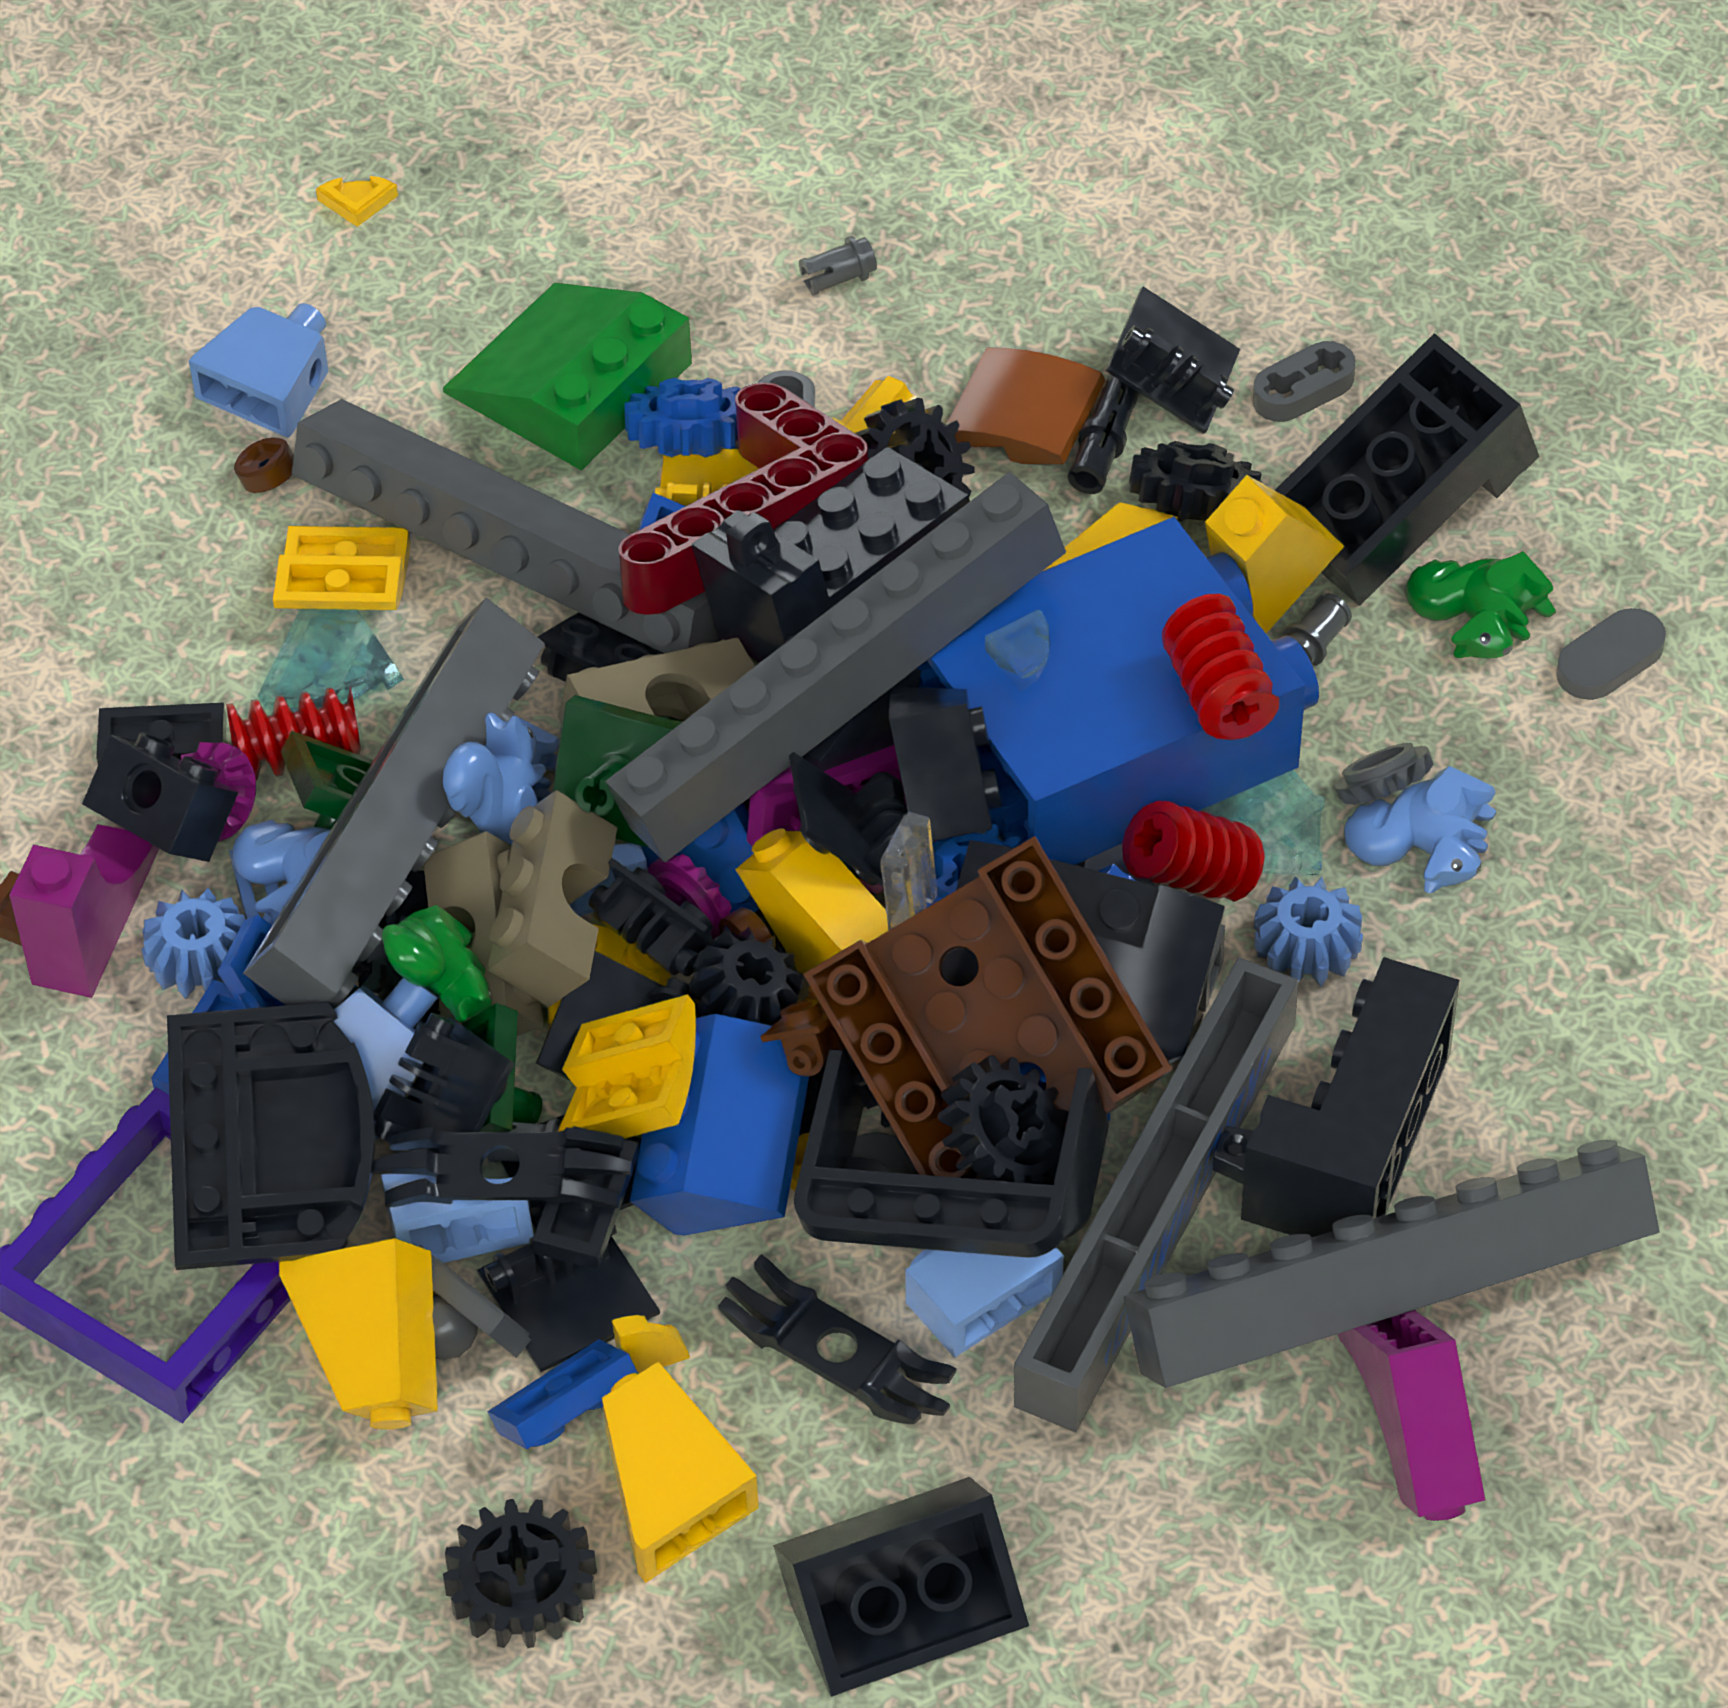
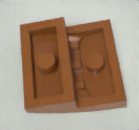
(1026, 404)

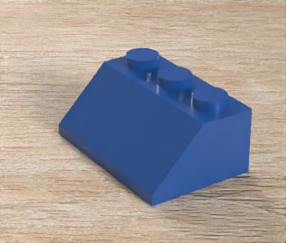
(735, 1137)

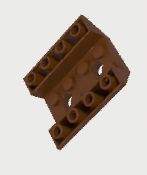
(1036, 997)

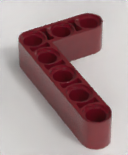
(797, 459)

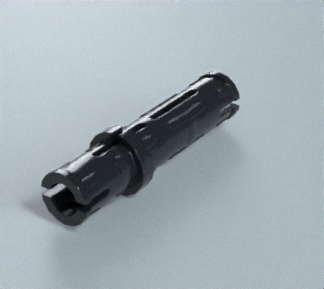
(1094, 462)

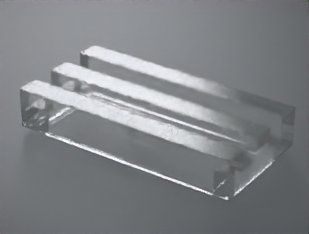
(911, 878)

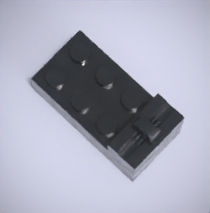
(1410, 463)
(786, 577)
(1354, 1141)

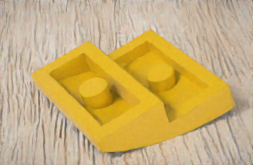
(342, 568)
(632, 1069)

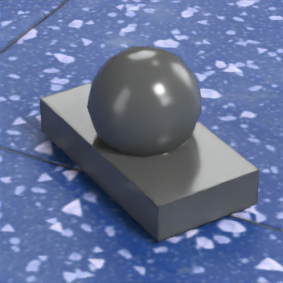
(463, 1309)

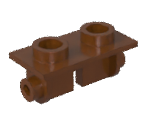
(805, 1036)

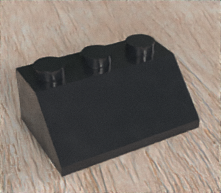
(902, 1585)

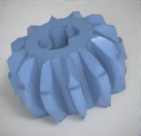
(1308, 930)
(190, 940)

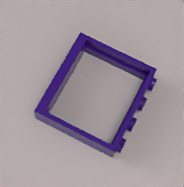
(207, 1353)

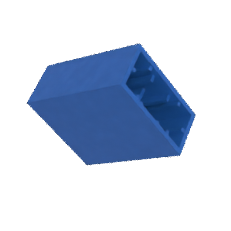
(1109, 711)

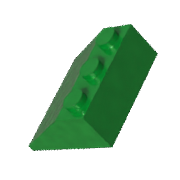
(572, 365)

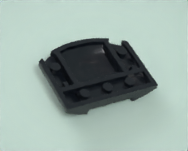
(1150, 933)
(266, 1135)

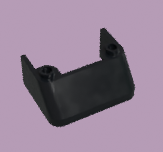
(867, 1204)

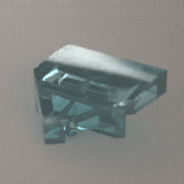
(325, 652)
(1284, 818)

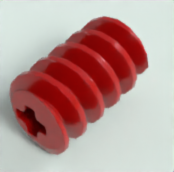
(1219, 668)
(264, 736)
(1193, 851)

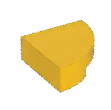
(357, 199)
(649, 1342)

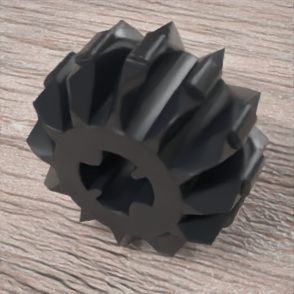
(745, 979)

